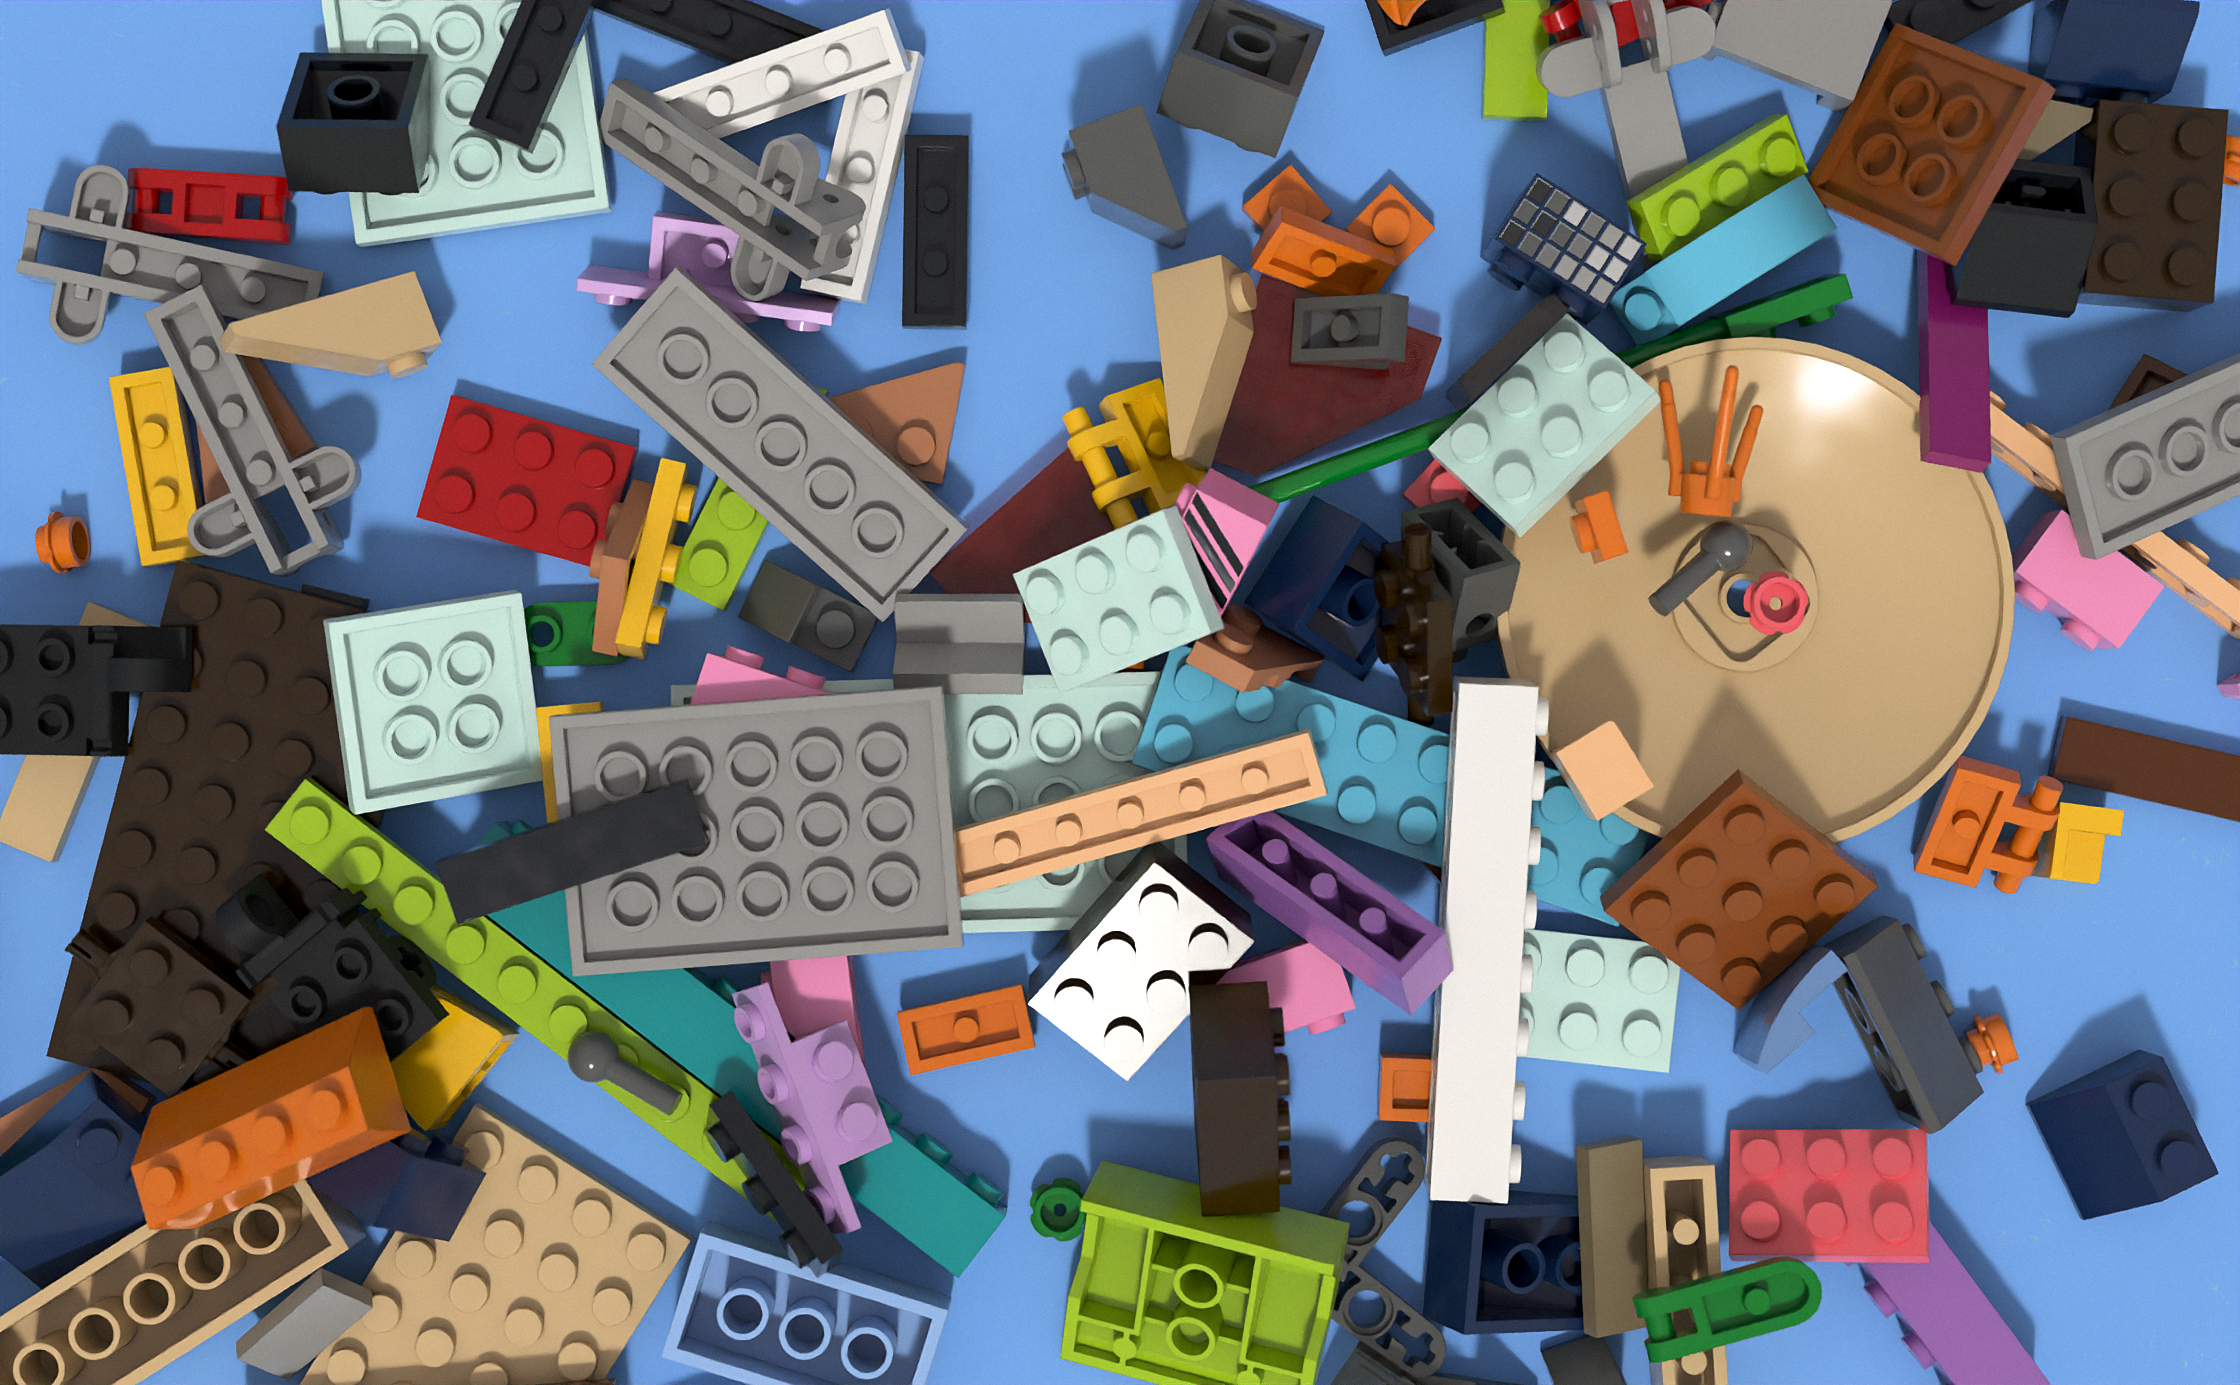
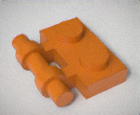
(1969, 818)

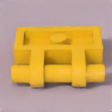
(1140, 429)

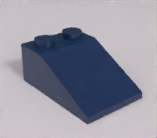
(71, 1183)
(1505, 1265)

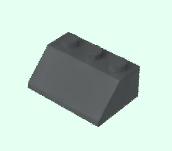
(1905, 1024)

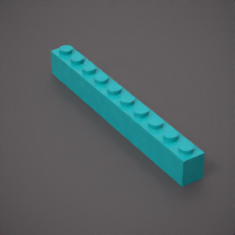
(695, 1024)

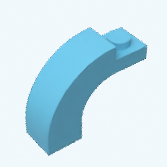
(1722, 261)

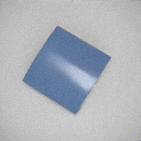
(1773, 1021)

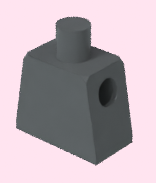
(1471, 568)

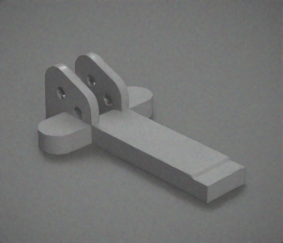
(1636, 95)
(740, 190)
(147, 265)
(246, 445)

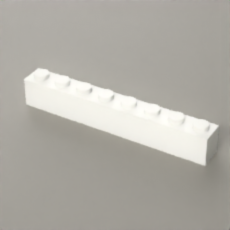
(1484, 924)

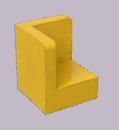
(2077, 842)

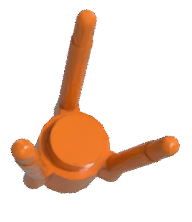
(1712, 484)

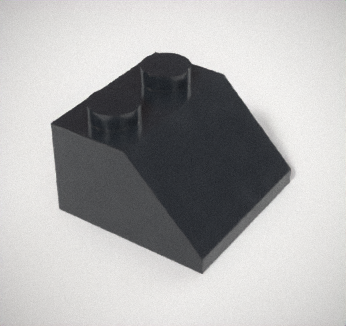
(356, 123)

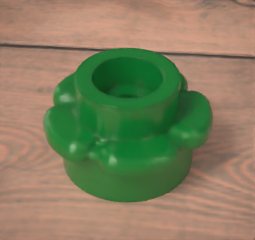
(1044, 1218)

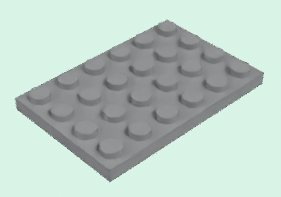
(817, 820)

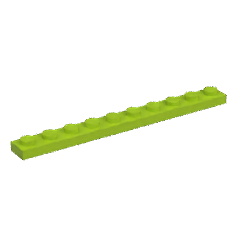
(495, 963)

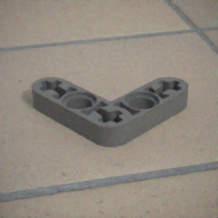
(1360, 1245)

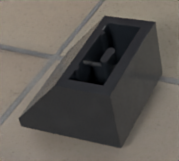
(2030, 243)

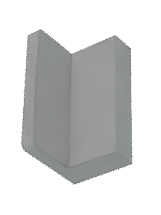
(960, 642)

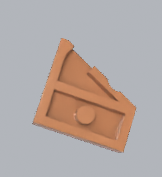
(911, 417)

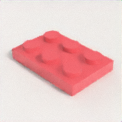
(1829, 1195)

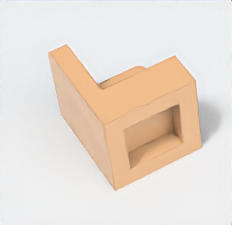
(1601, 770)

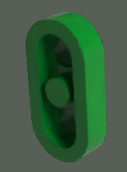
(573, 635)

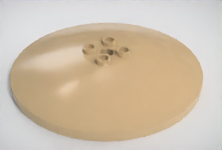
(1898, 575)

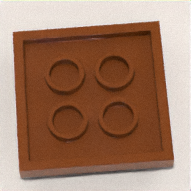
(1928, 142)
(1738, 890)

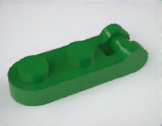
(1729, 1306)

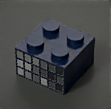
(1561, 250)

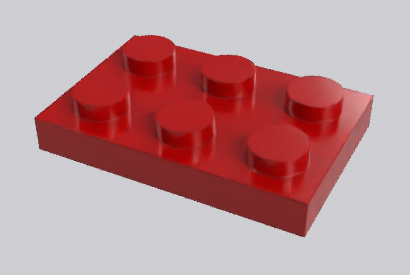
(524, 480)

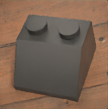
(1240, 73)
(1124, 176)

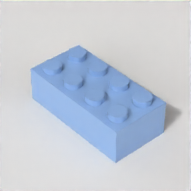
(770, 1323)

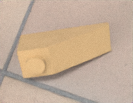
(348, 331)
(1203, 347)

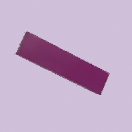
(1952, 374)

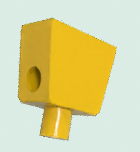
(449, 1060)

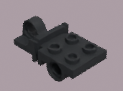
(72, 684)
(331, 963)

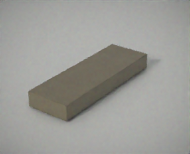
(1611, 1233)

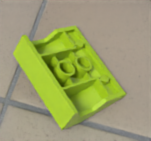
(1198, 1294)

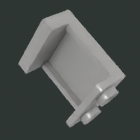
(1802, 42)

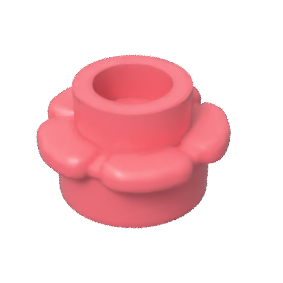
(1792, 598)

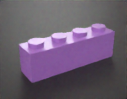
(1333, 907)
(1949, 1320)

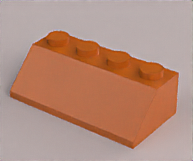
(268, 1124)

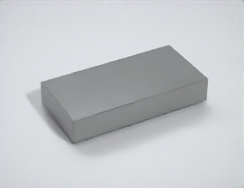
(304, 1324)

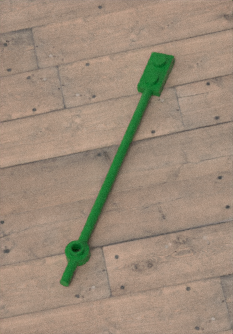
(1806, 302)

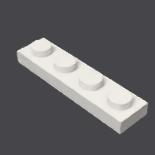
(792, 76)
(867, 164)

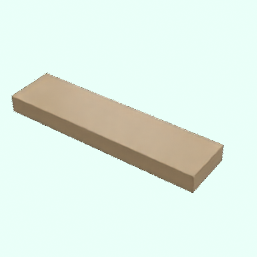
(53, 786)

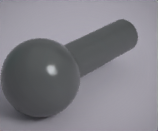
(1723, 548)
(596, 1057)

